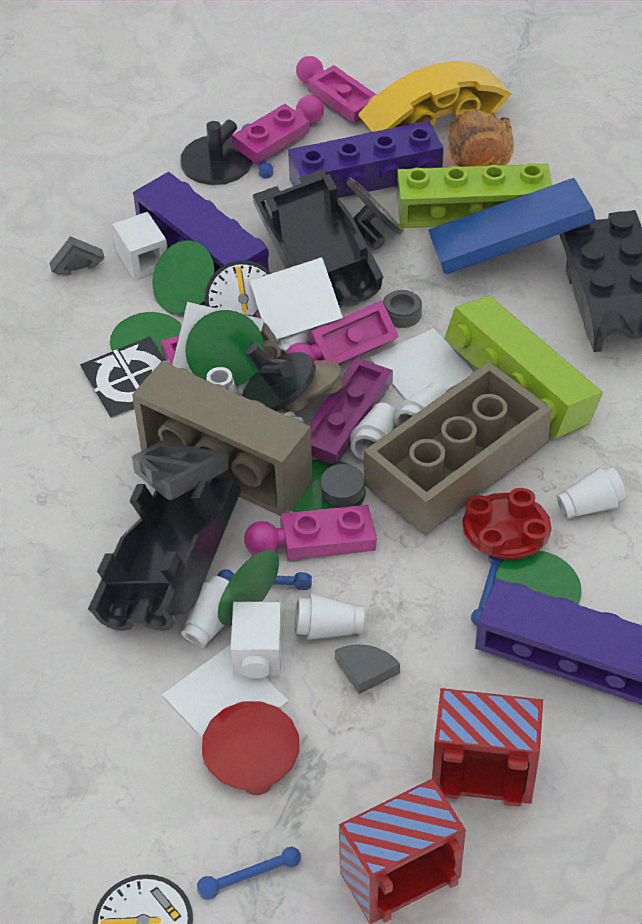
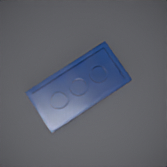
(511, 225)

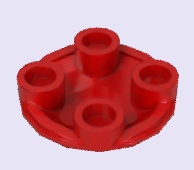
(506, 524)
(250, 746)

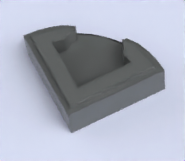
(74, 256)
(366, 665)

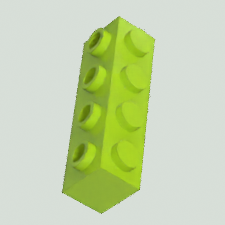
(445, 194)
(490, 333)

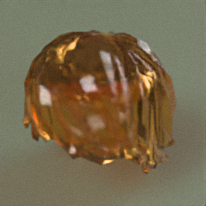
(480, 139)

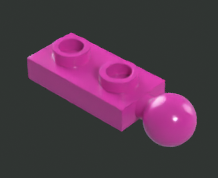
(334, 87)
(278, 129)
(350, 335)
(315, 533)

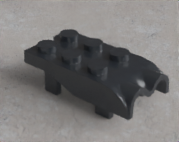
(314, 224)
(607, 275)
(163, 556)

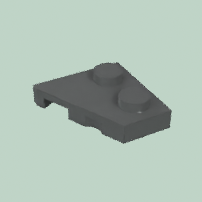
(178, 468)

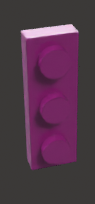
(346, 408)

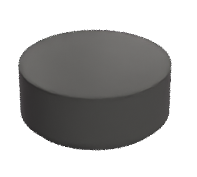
(403, 308)
(342, 485)

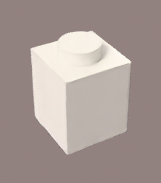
(139, 244)
(256, 639)

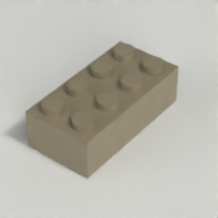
(456, 447)
(264, 448)

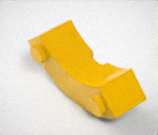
(435, 93)

